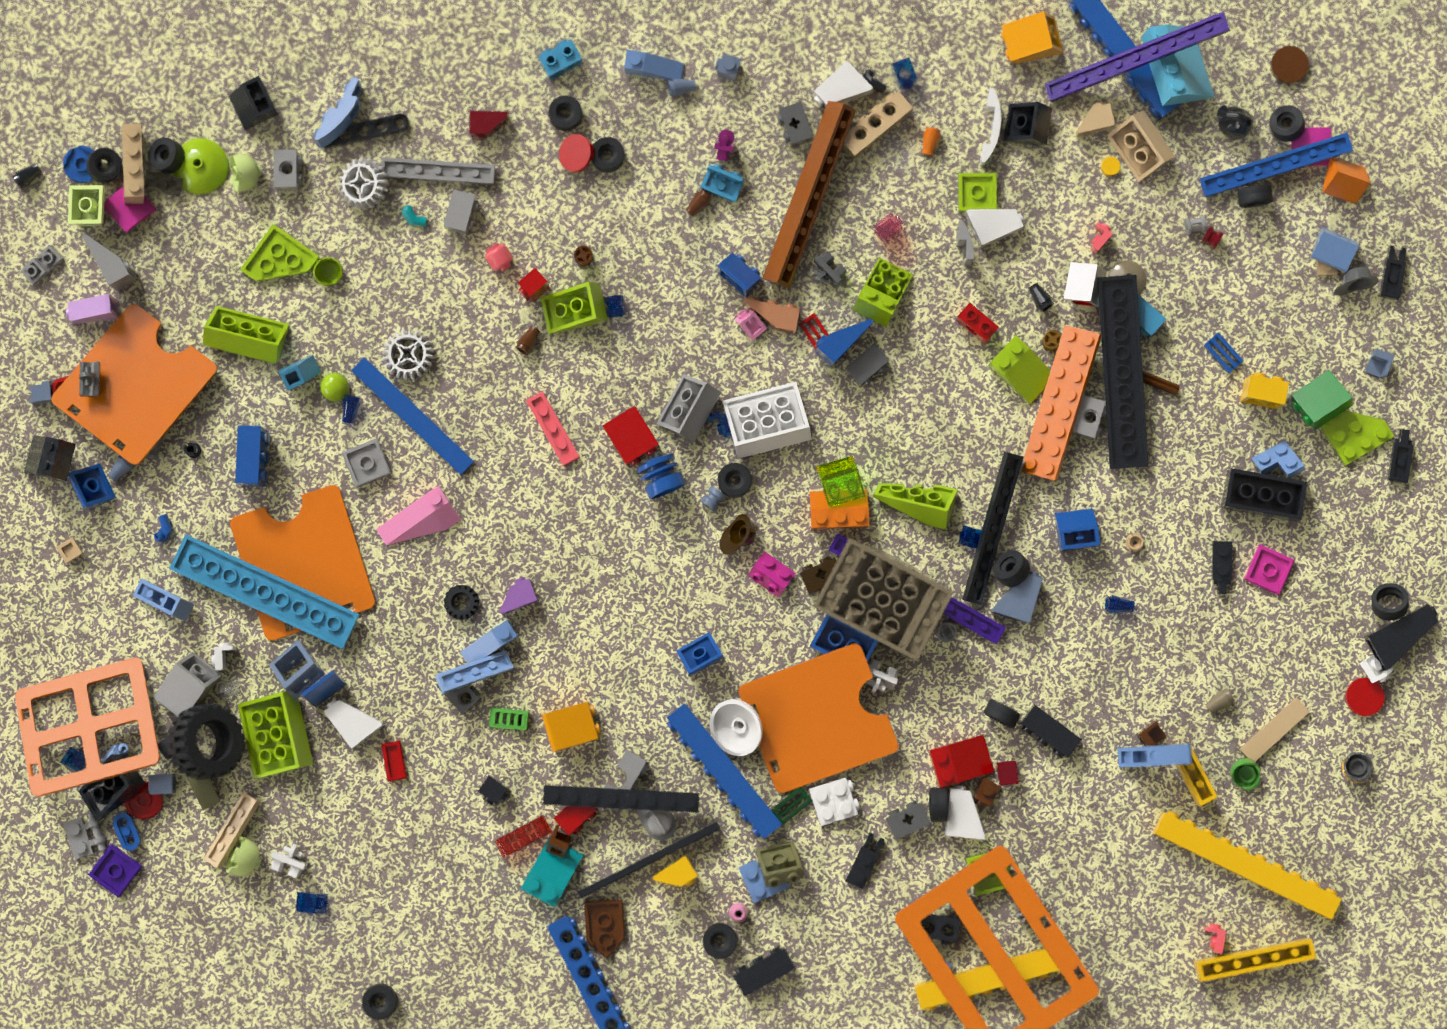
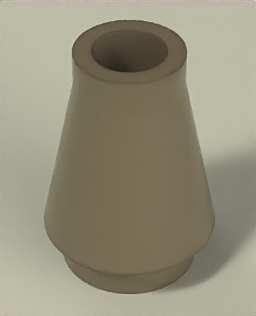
(1220, 700)

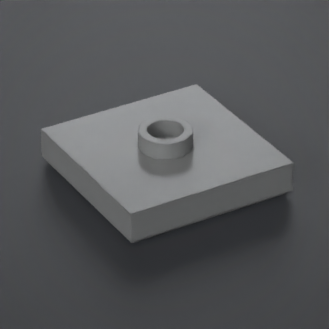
(366, 463)

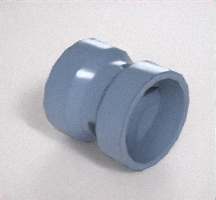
(713, 499)

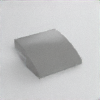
(964, 240)

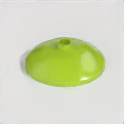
(211, 171)

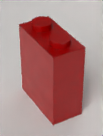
(631, 436)

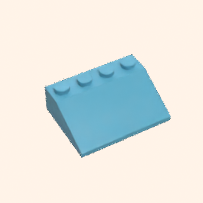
(1179, 75)

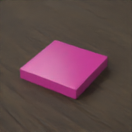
(1269, 569)

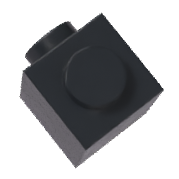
(493, 791)

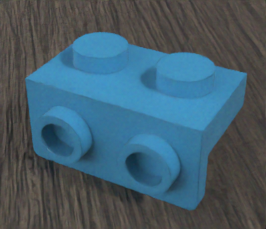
(722, 183)

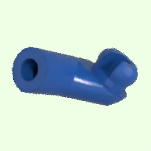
(165, 530)

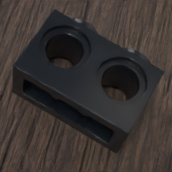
(939, 923)

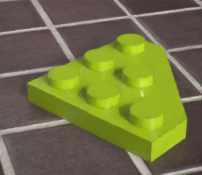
(278, 257)
(1355, 434)

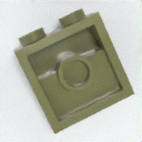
(779, 864)

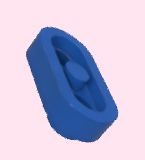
(127, 831)

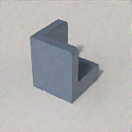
(1379, 363)
(41, 393)
(162, 784)

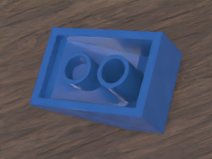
(836, 344)

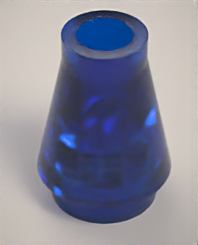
(350, 406)
(1116, 604)

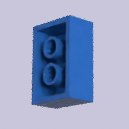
(252, 456)
(836, 634)

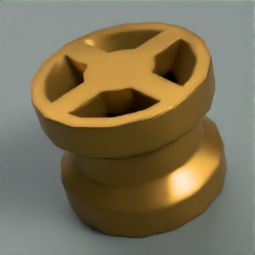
(1054, 338)

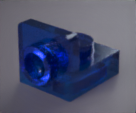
(723, 427)
(969, 536)
(311, 902)

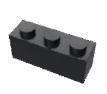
(1050, 732)
(763, 970)

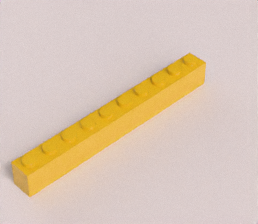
(1246, 865)

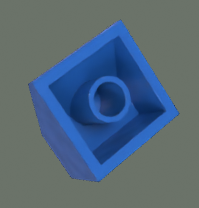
(739, 274)

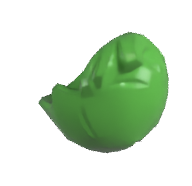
(1246, 774)

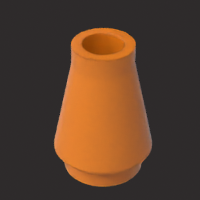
(930, 140)

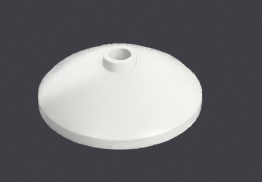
(728, 731)

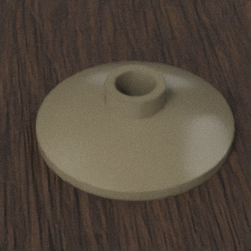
(1130, 268)

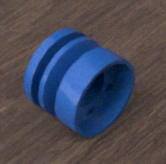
(661, 476)

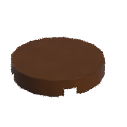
(1289, 64)

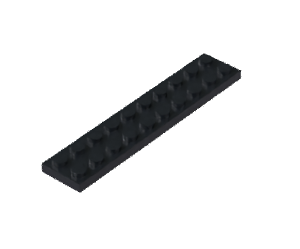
(1123, 371)

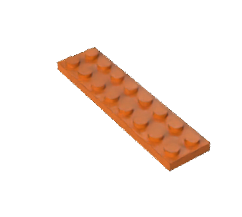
(1061, 402)

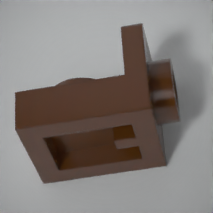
(986, 792)

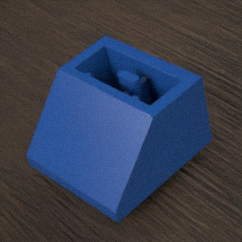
(1077, 530)

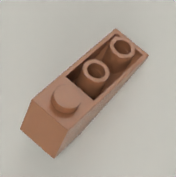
(778, 316)

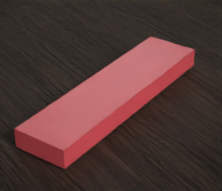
(553, 429)

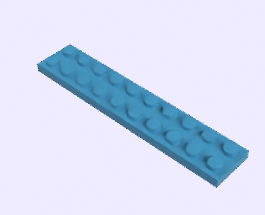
(264, 591)

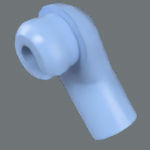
(121, 748)

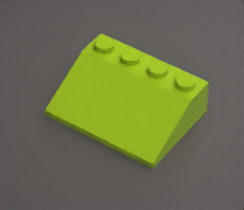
(275, 734)

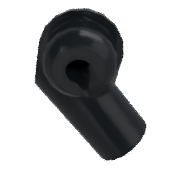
(877, 85)

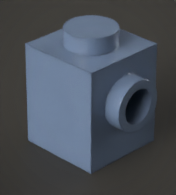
(728, 67)

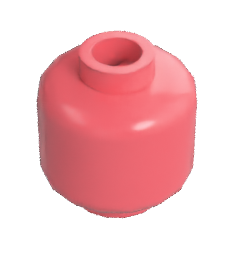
(498, 257)

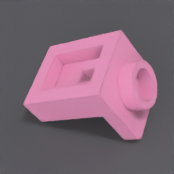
(750, 323)

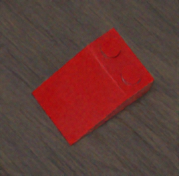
(960, 761)

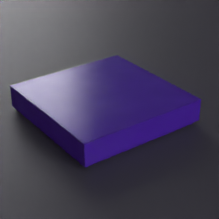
(115, 870)

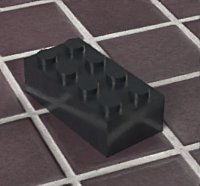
(1264, 494)

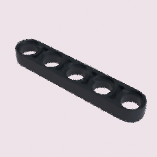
(373, 131)

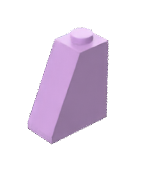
(93, 309)

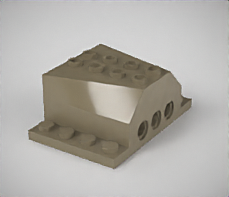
(883, 598)

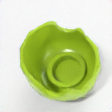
(328, 271)
(334, 387)

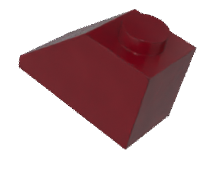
(486, 123)

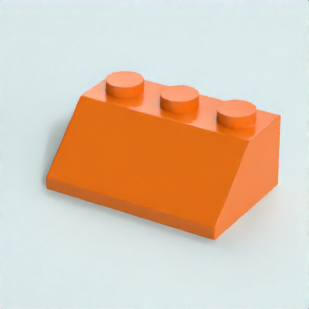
(842, 516)

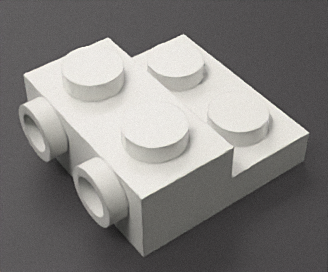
(834, 801)

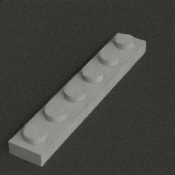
(438, 171)

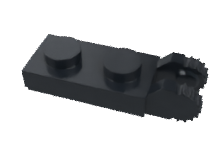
(1393, 274)
(864, 863)

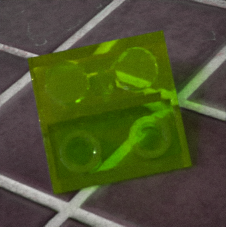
(840, 481)

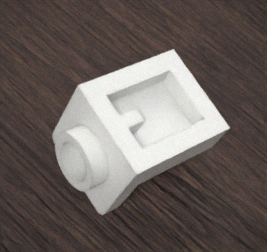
(1374, 669)

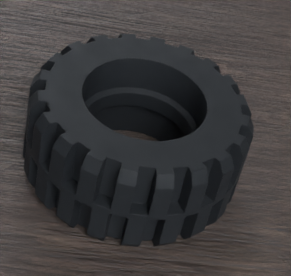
(184, 741)

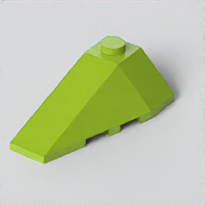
(926, 505)

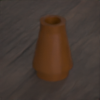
(698, 202)
(527, 341)

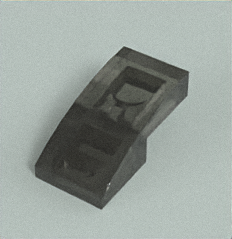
(163, 183)

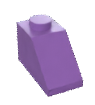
(519, 596)

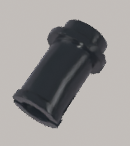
(197, 450)

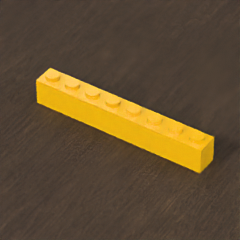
(984, 978)

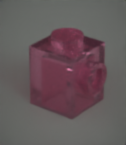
(888, 227)

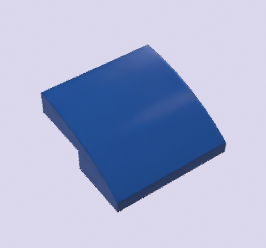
(324, 688)

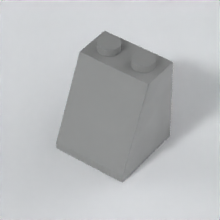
(187, 684)

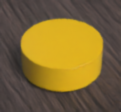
(1110, 166)

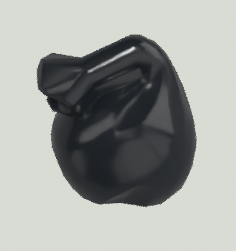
(1234, 121)

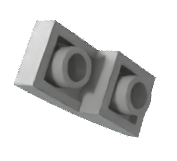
(45, 262)

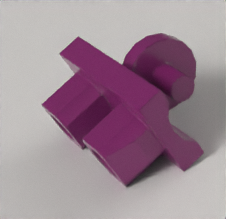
(725, 144)

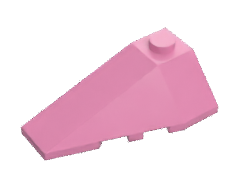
(423, 517)

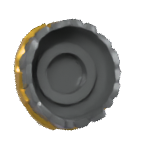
(1357, 767)

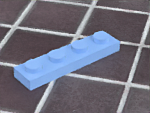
(474, 672)

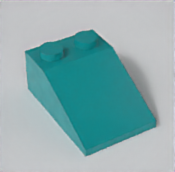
(551, 875)

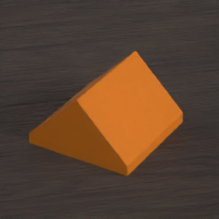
(1345, 180)

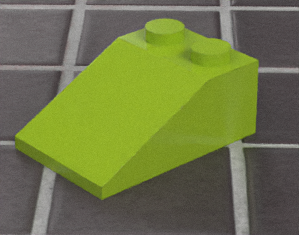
(574, 308)
(1021, 369)

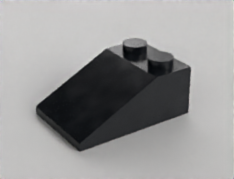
(49, 457)
(109, 794)

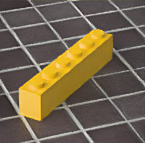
(1254, 959)

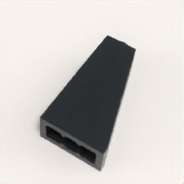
(1397, 637)

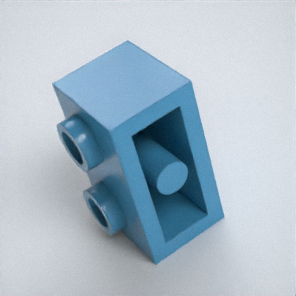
(560, 59)

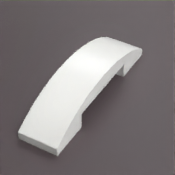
(992, 105)

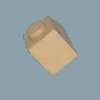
(1097, 120)

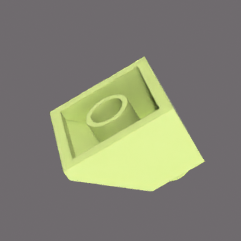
(86, 205)

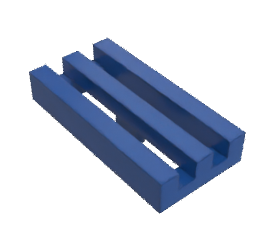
(1213, 340)

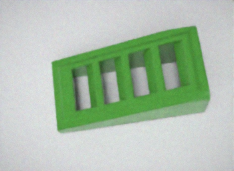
(524, 724)

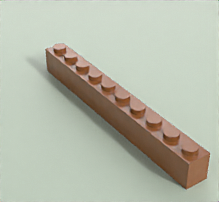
(809, 194)

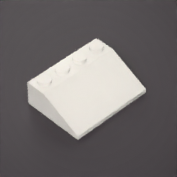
(767, 420)

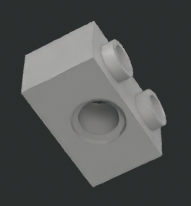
(284, 159)
(1089, 406)

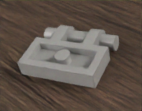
(79, 838)

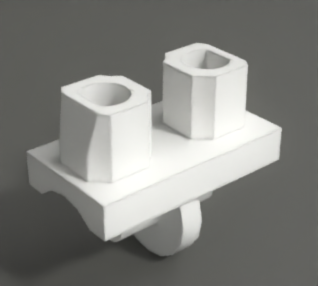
(882, 680)
(296, 865)

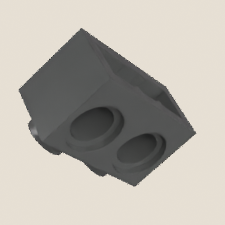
(455, 698)

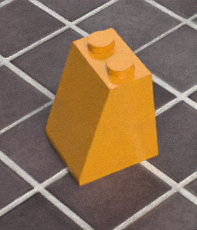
(1032, 38)
(571, 726)

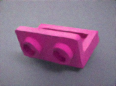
(771, 574)

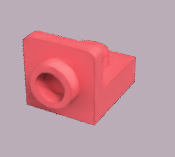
(1099, 241)
(1218, 939)

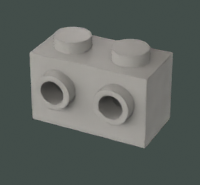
(460, 212)

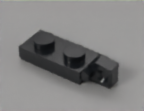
(1401, 458)
(1222, 565)

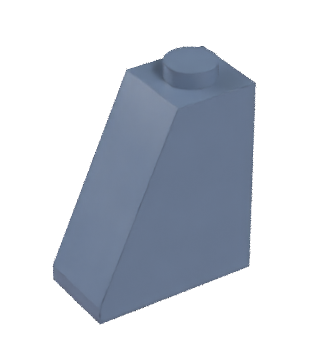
(1020, 600)

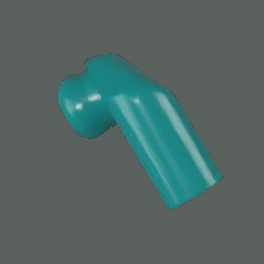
(411, 217)

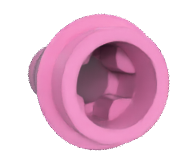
(738, 906)

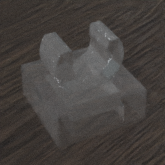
(230, 689)

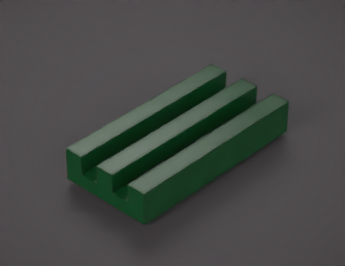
(778, 815)

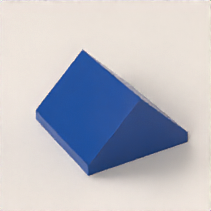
(91, 486)
(700, 654)

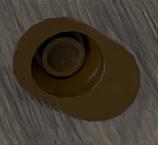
(737, 534)

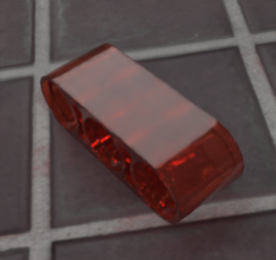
(523, 836)

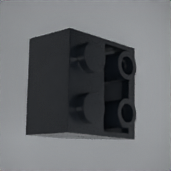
(253, 103)

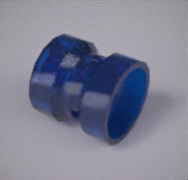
(615, 306)

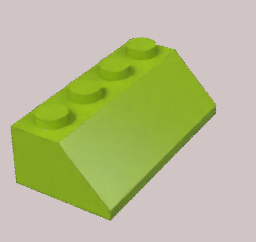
(245, 334)

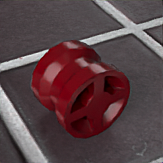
(1212, 237)

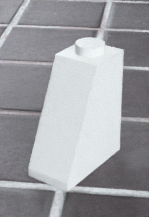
(842, 86)
(993, 224)
(351, 722)
(962, 815)

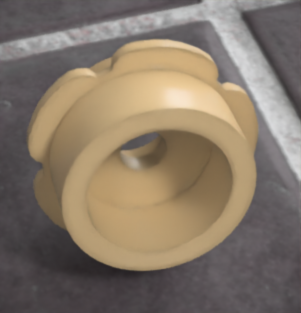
(1139, 542)

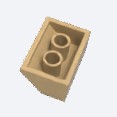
(1141, 145)

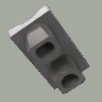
(834, 275)
(89, 379)

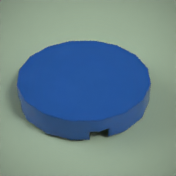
(78, 155)

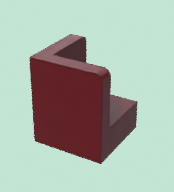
(1007, 772)

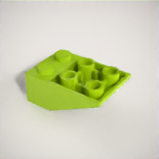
(882, 292)

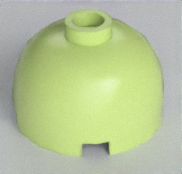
(244, 172)
(243, 858)

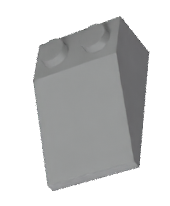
(114, 269)

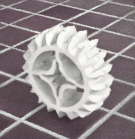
(360, 170)
(413, 348)

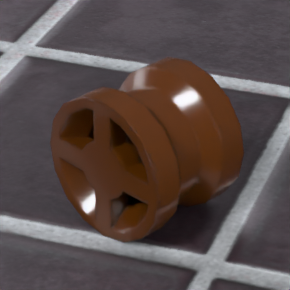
(582, 252)

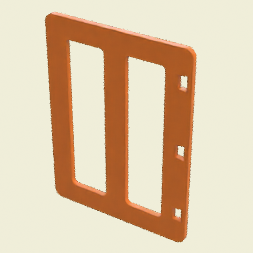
(955, 893)

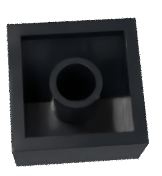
(1028, 123)

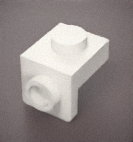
(219, 657)

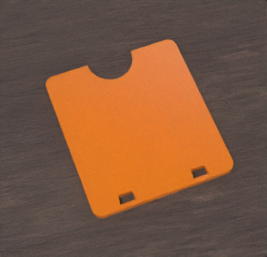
(139, 386)
(309, 551)
(816, 718)

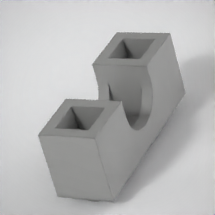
(633, 767)

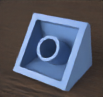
(1334, 249)

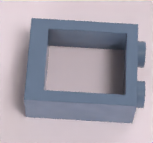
(311, 671)

